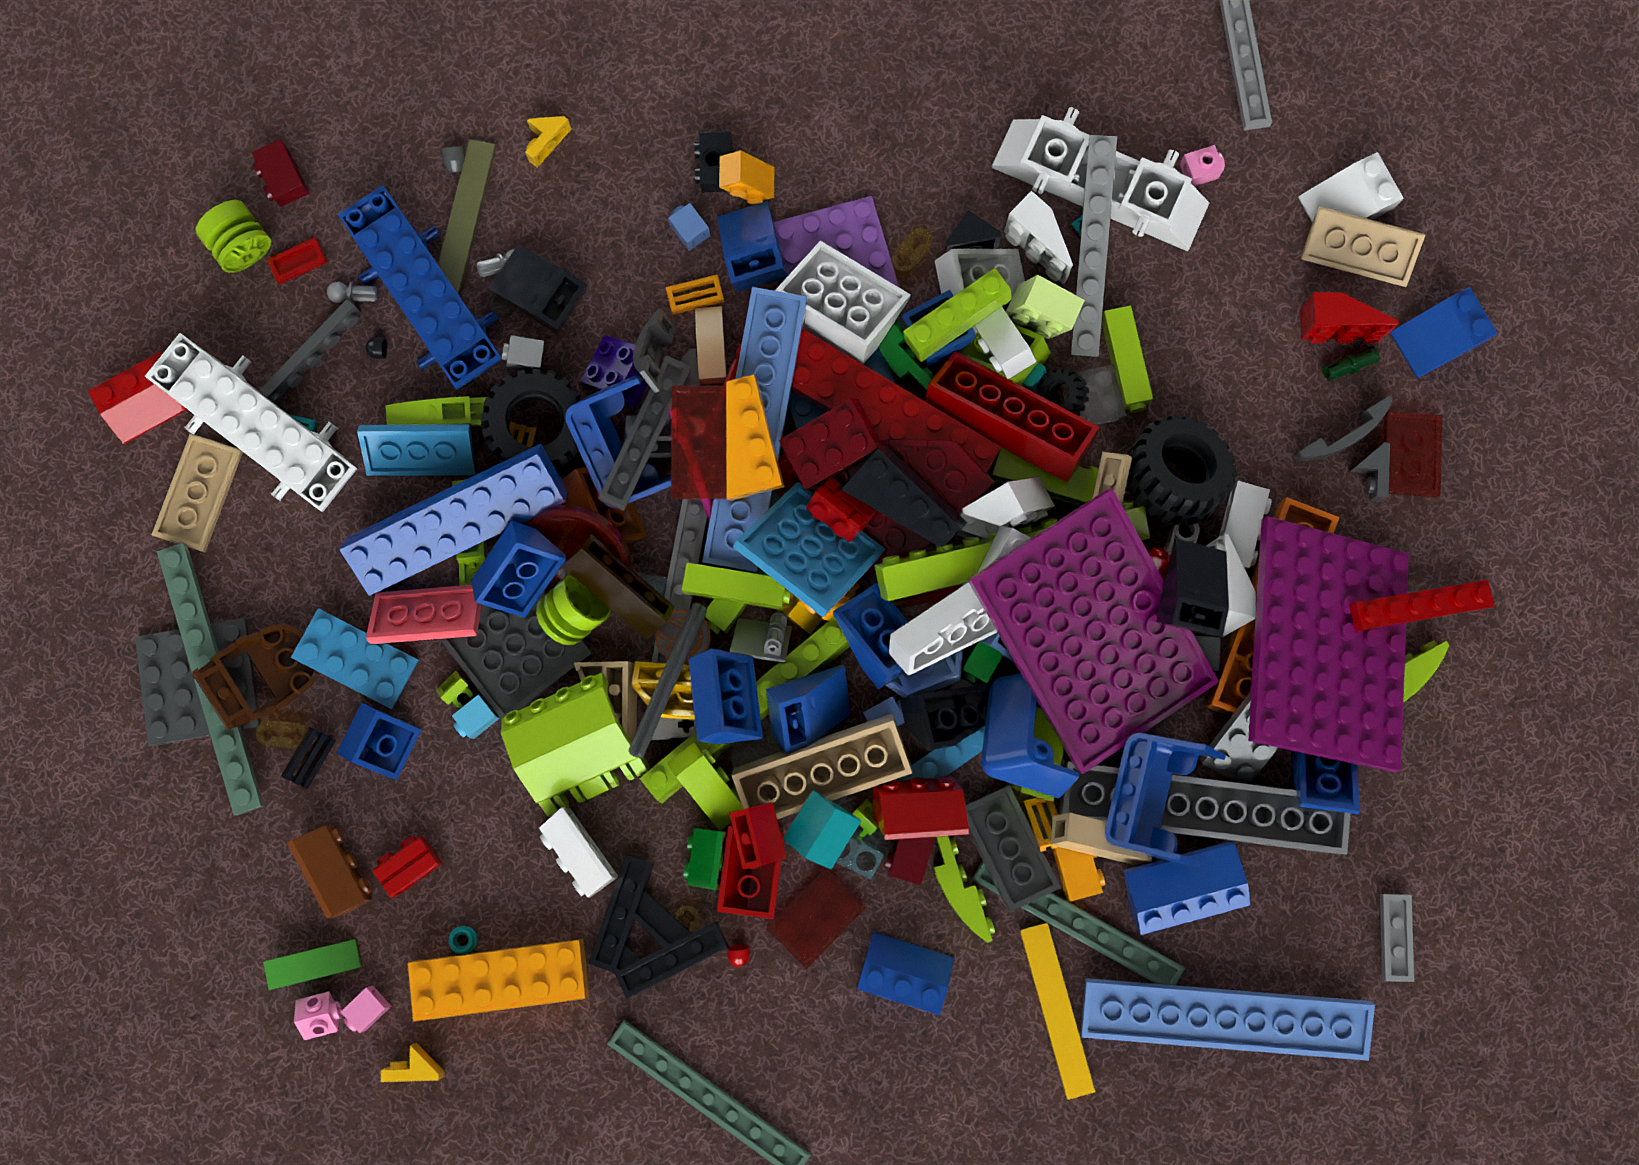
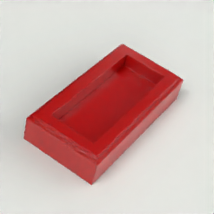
(297, 260)

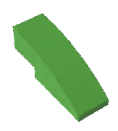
(312, 964)

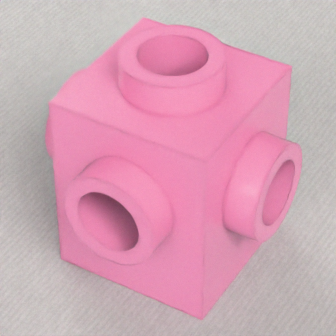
(317, 1015)

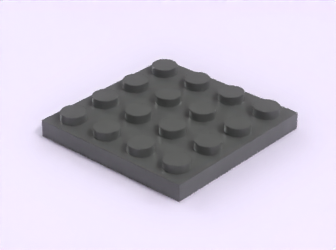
(513, 658)
(170, 692)

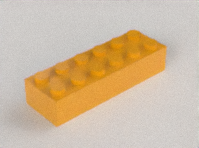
(498, 980)

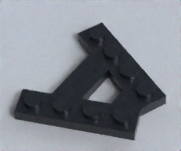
(633, 903)

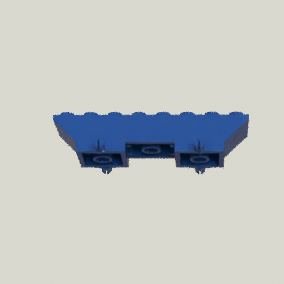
(420, 288)

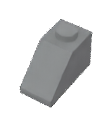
(522, 353)

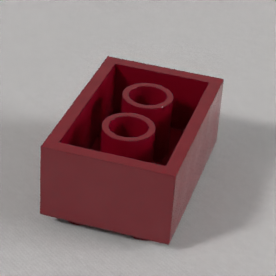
(831, 443)

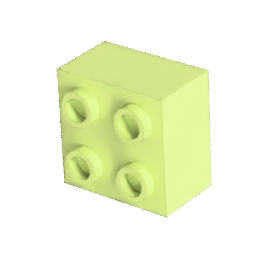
(1044, 307)

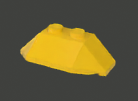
(680, 701)

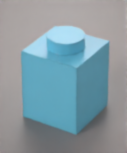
(474, 717)

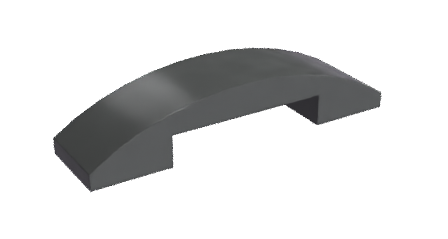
(648, 349)
(1320, 450)

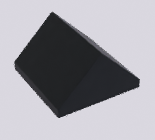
(973, 234)

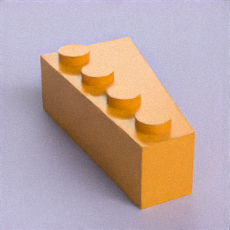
(750, 446)

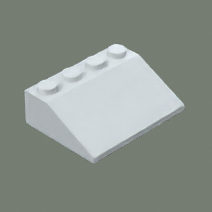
(845, 301)

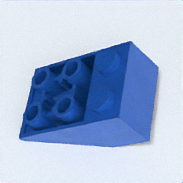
(751, 247)
(808, 707)

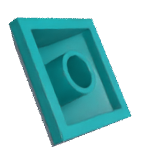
(821, 830)

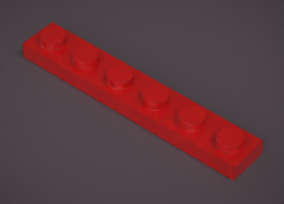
(1421, 605)

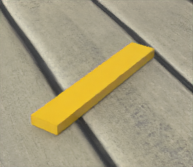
(1057, 1011)

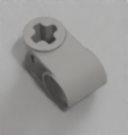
(671, 728)

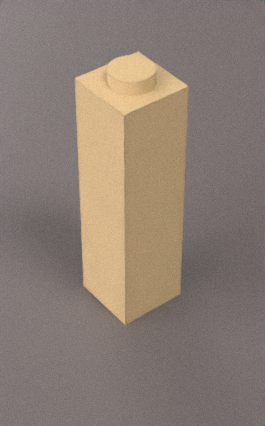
(1088, 836)

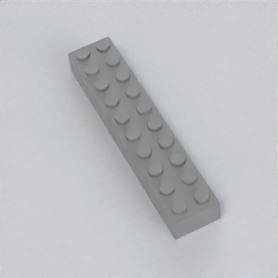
(1221, 811)

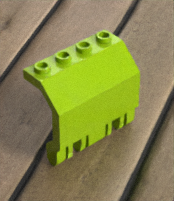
(569, 745)

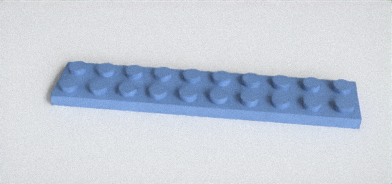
(770, 354)
(1227, 1019)

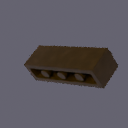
(618, 586)

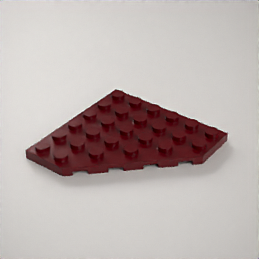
(939, 463)

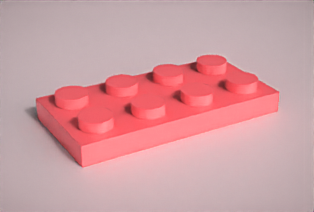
(423, 614)

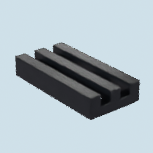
(313, 759)

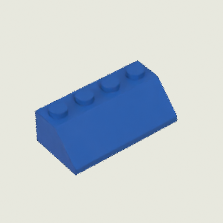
(1176, 893)

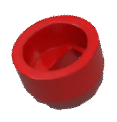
(738, 954)

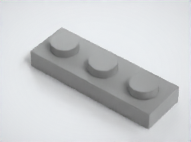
(1396, 937)

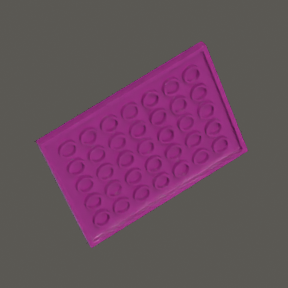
(1085, 633)
(1312, 675)

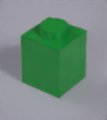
(980, 663)

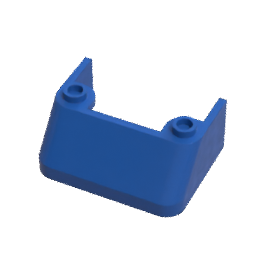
(599, 442)
(1009, 743)
(1143, 793)

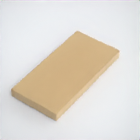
(1362, 246)
(197, 492)

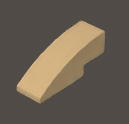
(710, 345)

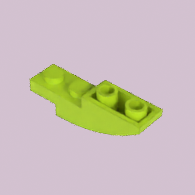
(437, 412)
(1422, 666)
(967, 900)

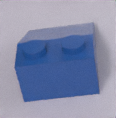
(1443, 333)
(867, 628)
(1325, 783)

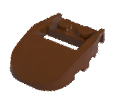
(271, 655)

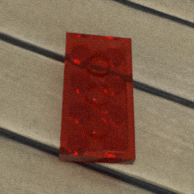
(699, 442)

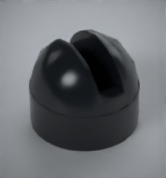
(377, 347)

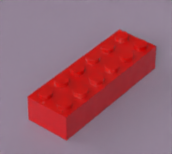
(1012, 416)

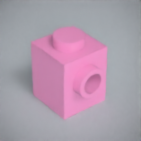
(1203, 165)

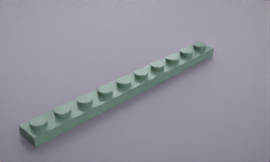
(200, 648)

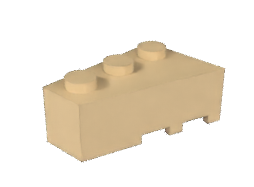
(620, 689)

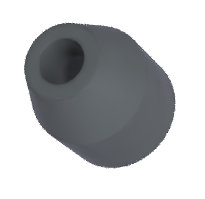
(453, 158)

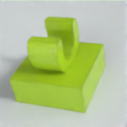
(452, 688)
(868, 821)

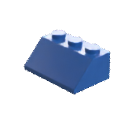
(517, 570)
(725, 697)
(906, 973)

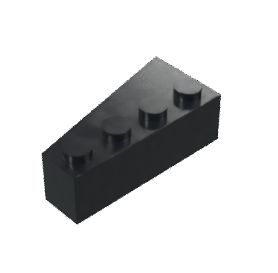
(902, 495)

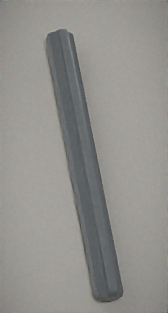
(667, 681)

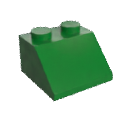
(706, 858)

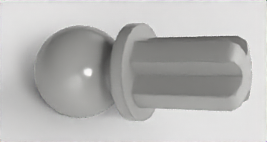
(492, 265)
(339, 292)

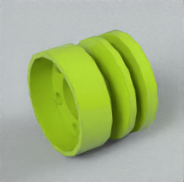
(233, 236)
(570, 611)

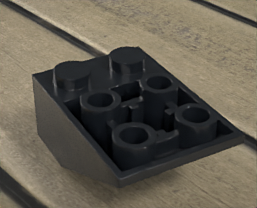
(538, 288)
(1195, 589)

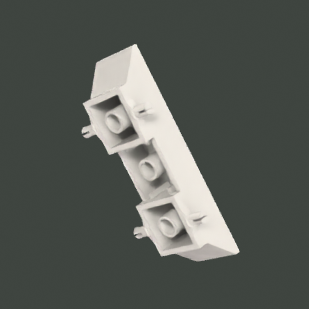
(1144, 193)
(252, 422)

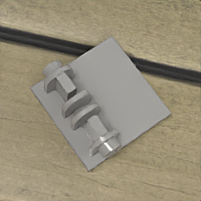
(762, 639)

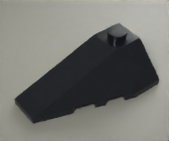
(946, 716)

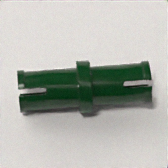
(1350, 363)

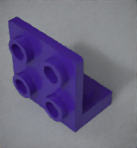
(612, 365)

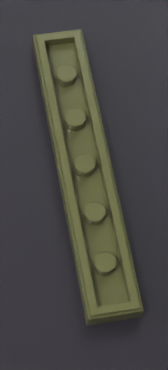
(466, 211)

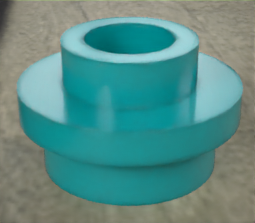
(454, 940)

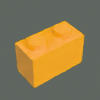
(746, 177)
(1078, 873)

